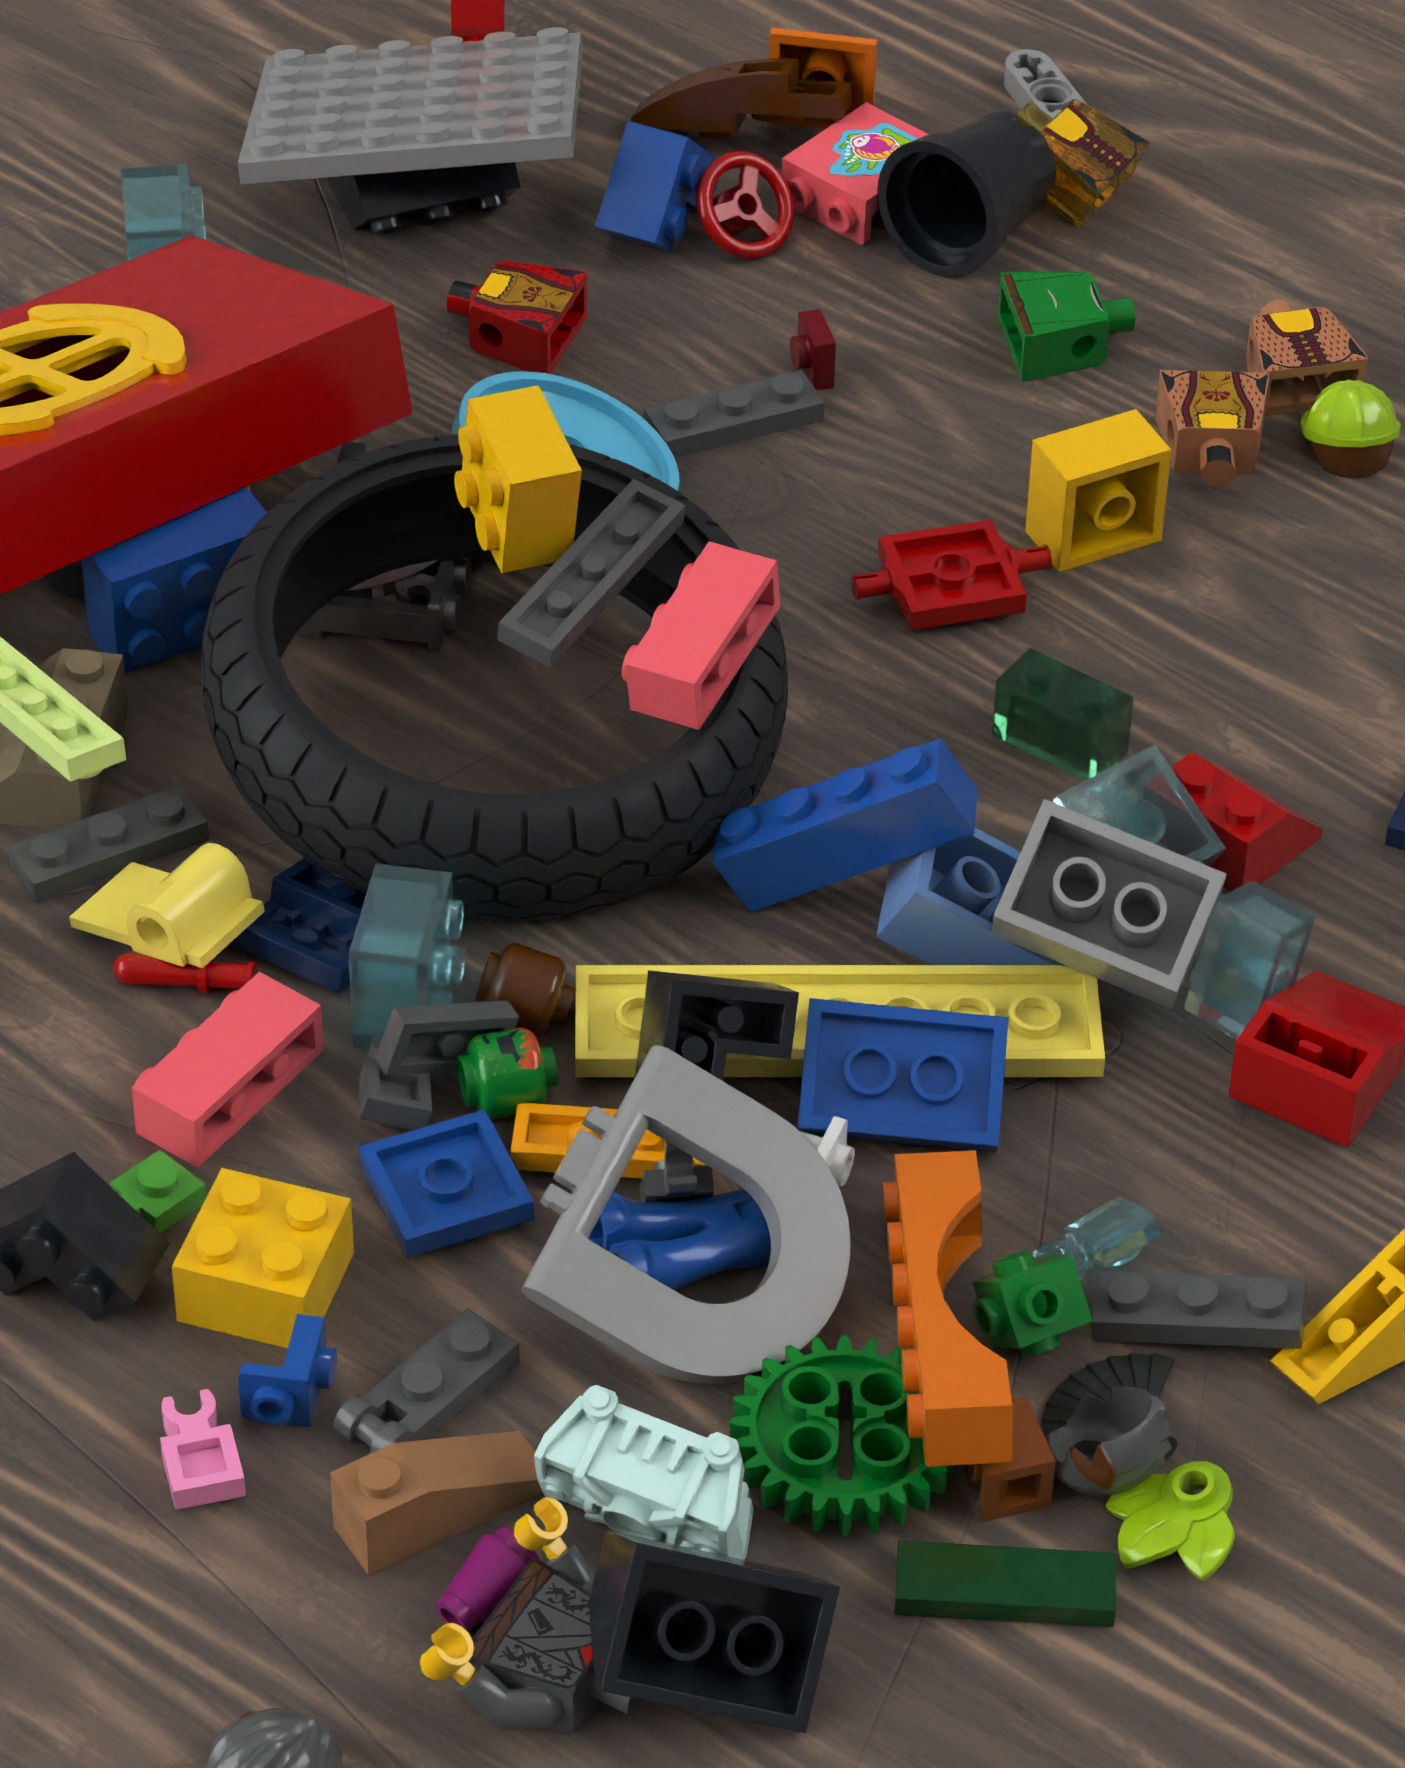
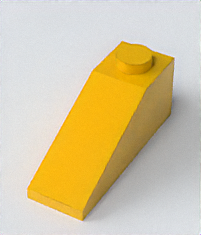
(1355, 1332)

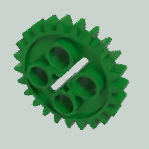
(792, 1437)

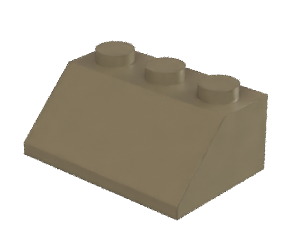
(30, 788)

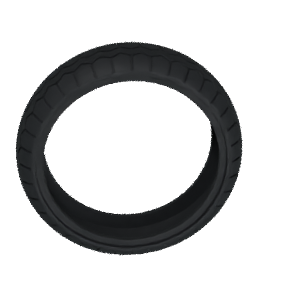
(506, 851)

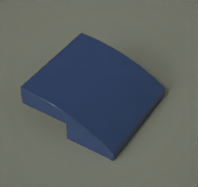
(307, 926)

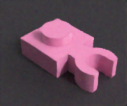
(200, 1455)

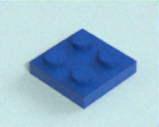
(446, 1183)

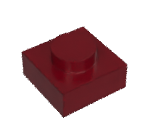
(814, 349)

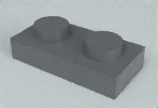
(434, 1035)

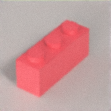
(702, 635)
(227, 1069)

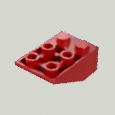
(1320, 1056)

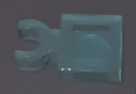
(1106, 1236)

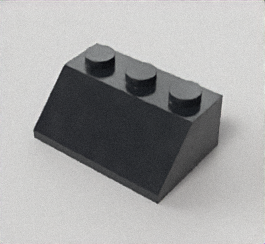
(390, 197)
(708, 1631)

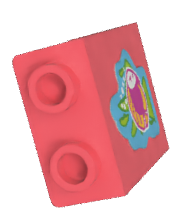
(840, 168)

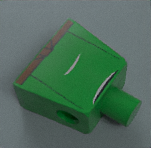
(1058, 321)

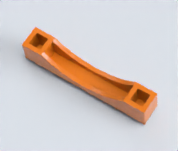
(960, 1384)

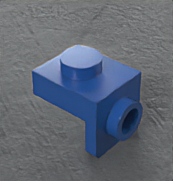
(290, 1391)

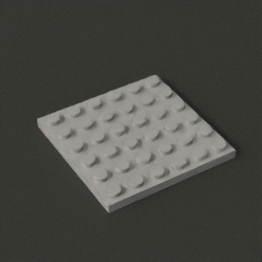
(414, 107)

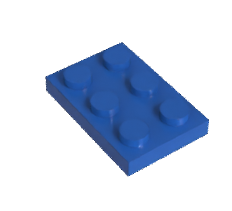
(904, 1074)

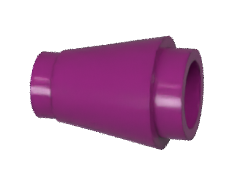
(484, 1579)

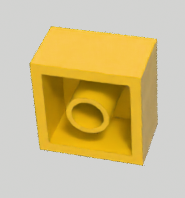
(518, 478)
(1098, 489)
(262, 1257)

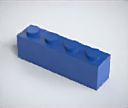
(846, 825)

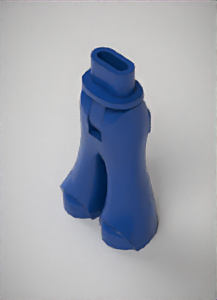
(685, 1238)

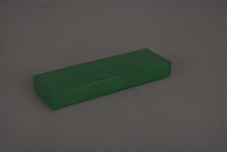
(1005, 1583)

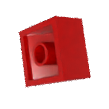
(1252, 825)

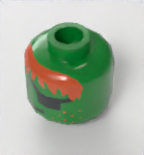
(505, 1071)

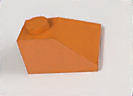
(829, 59)

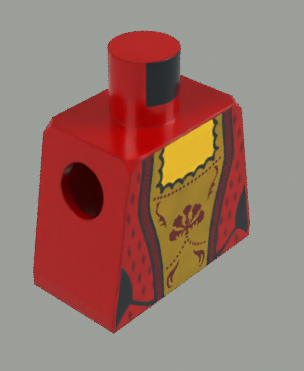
(523, 313)

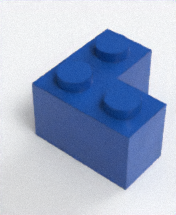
(651, 186)

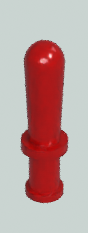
(145, 970)

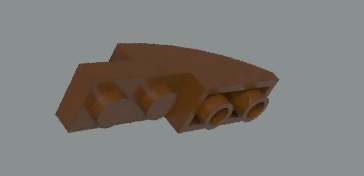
(721, 96)

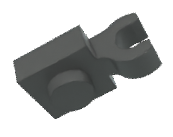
(676, 1178)

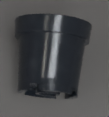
(964, 191)

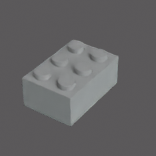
(1107, 903)

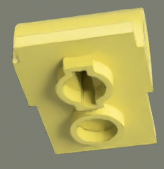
(175, 914)

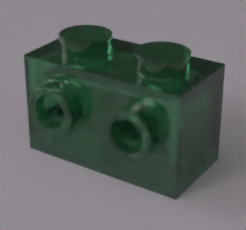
(1062, 715)

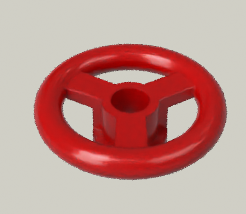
(722, 216)

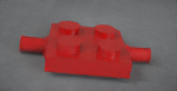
(952, 574)

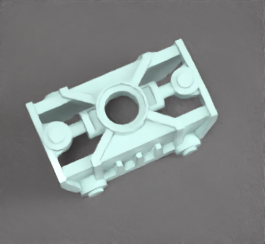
(647, 1476)

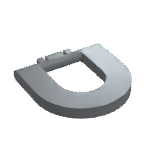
(746, 1145)

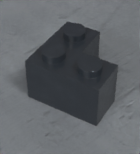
(716, 1016)
(77, 1235)

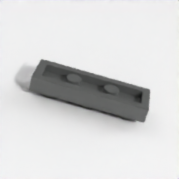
(736, 413)
(108, 843)
(1200, 1309)

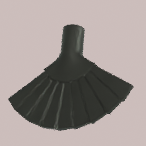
(1099, 1377)

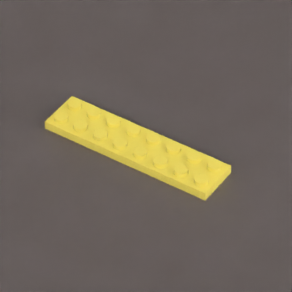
(1049, 1010)

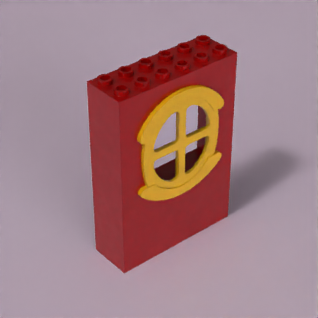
(174, 392)

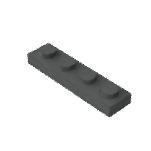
(591, 573)

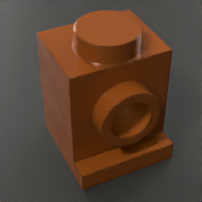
(1027, 1480)

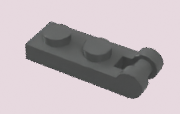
(430, 1384)

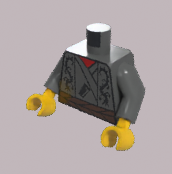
(535, 1648)

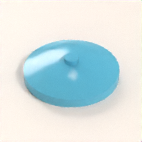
(588, 421)

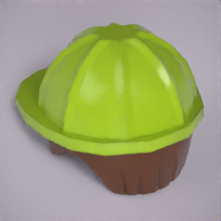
(1351, 428)

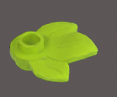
(1167, 1519)

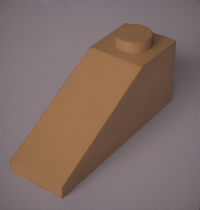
(428, 1492)

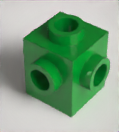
(1030, 1302)

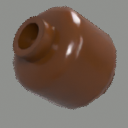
(530, 983)

